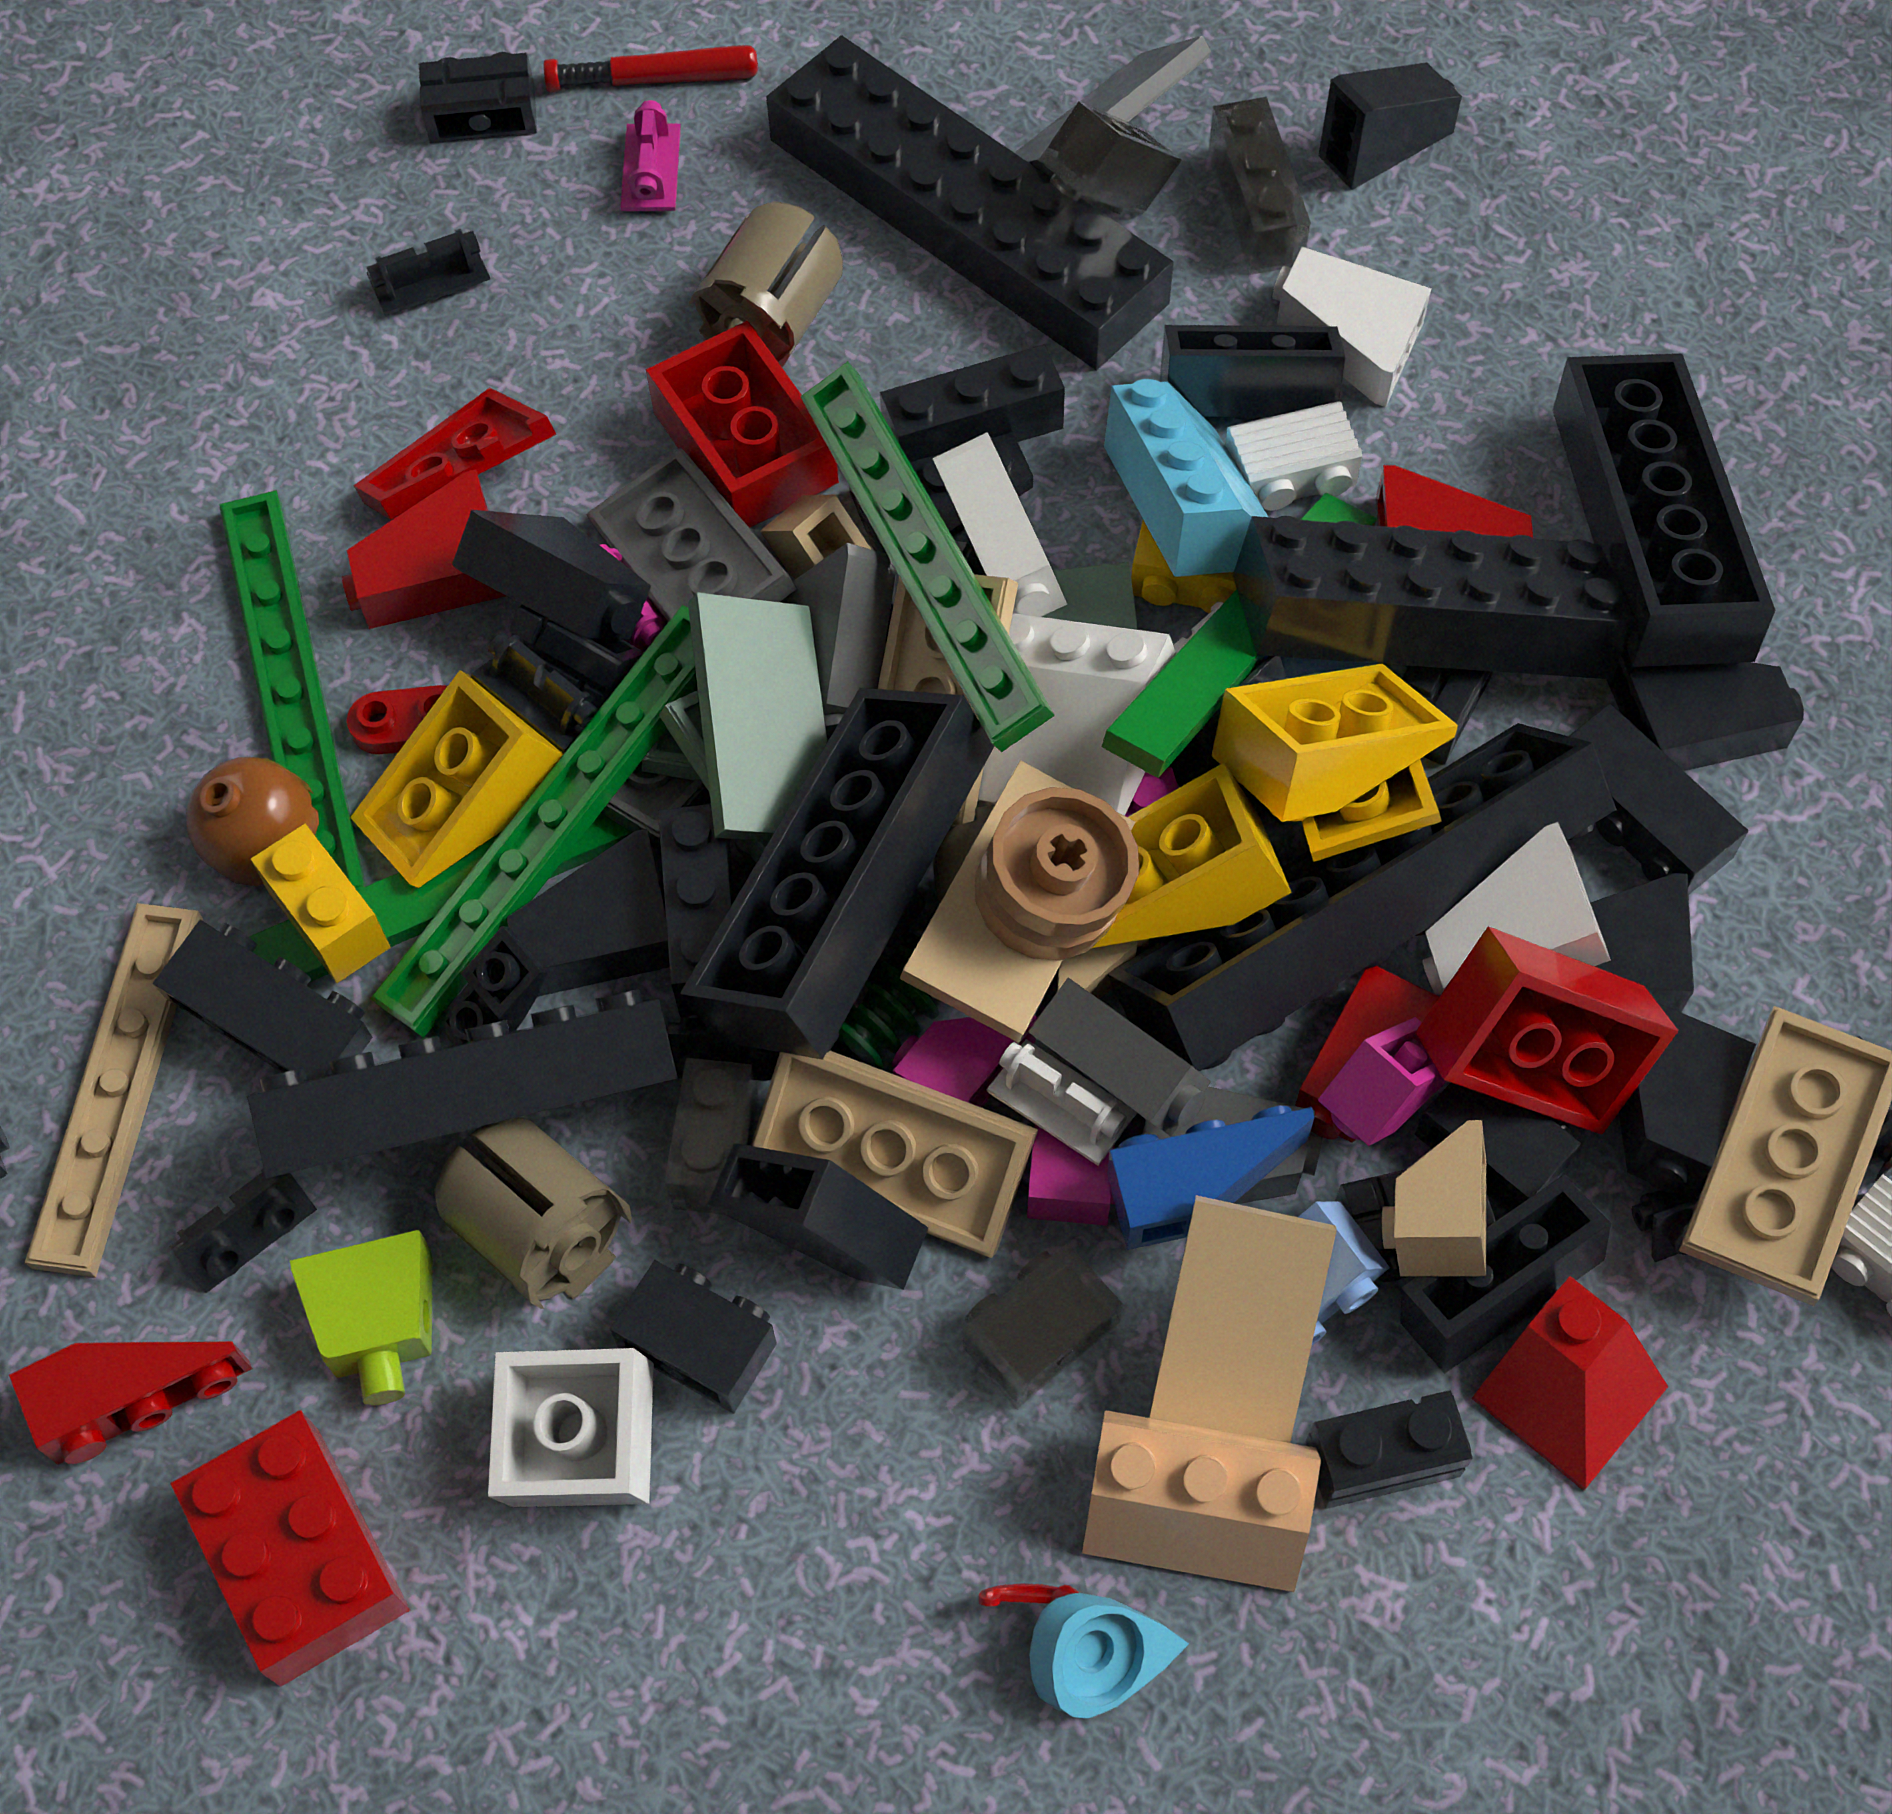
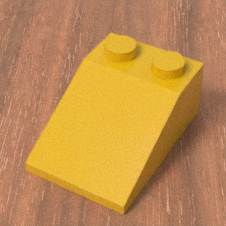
(1324, 737)
(454, 782)
(1385, 811)
(1199, 862)

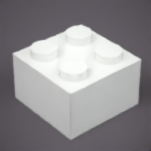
(571, 1428)

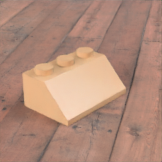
(1201, 1501)

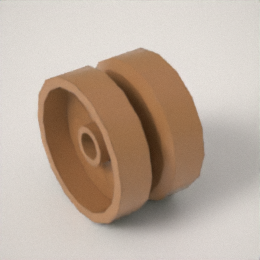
(1056, 873)

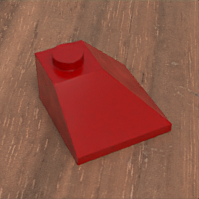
(1573, 1383)

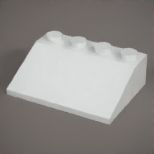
(1088, 681)

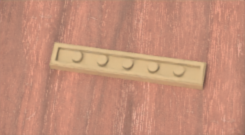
(110, 1099)

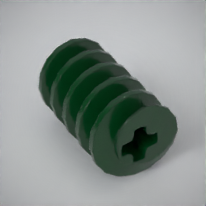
(884, 1009)

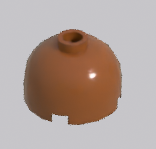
(244, 810)

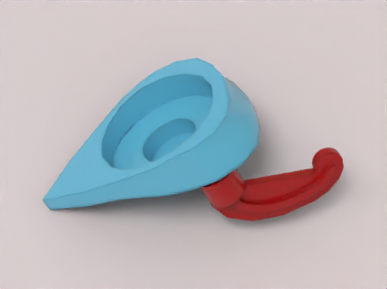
(1088, 1647)

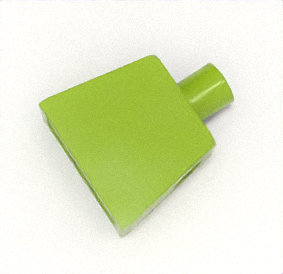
(370, 1309)

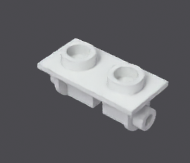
(1060, 1101)

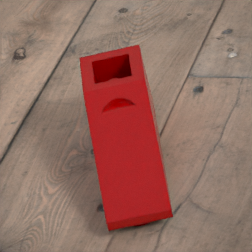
(107, 1388)

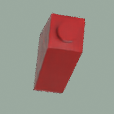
(1432, 505)
(408, 562)
(1375, 1005)

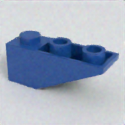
(1159, 1179)

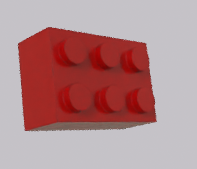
(742, 423)
(1545, 1031)
(289, 1548)

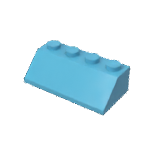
(1179, 477)

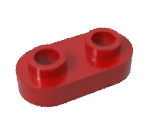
(403, 714)

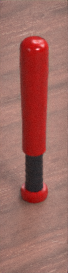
(665, 67)

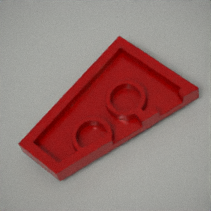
(472, 438)

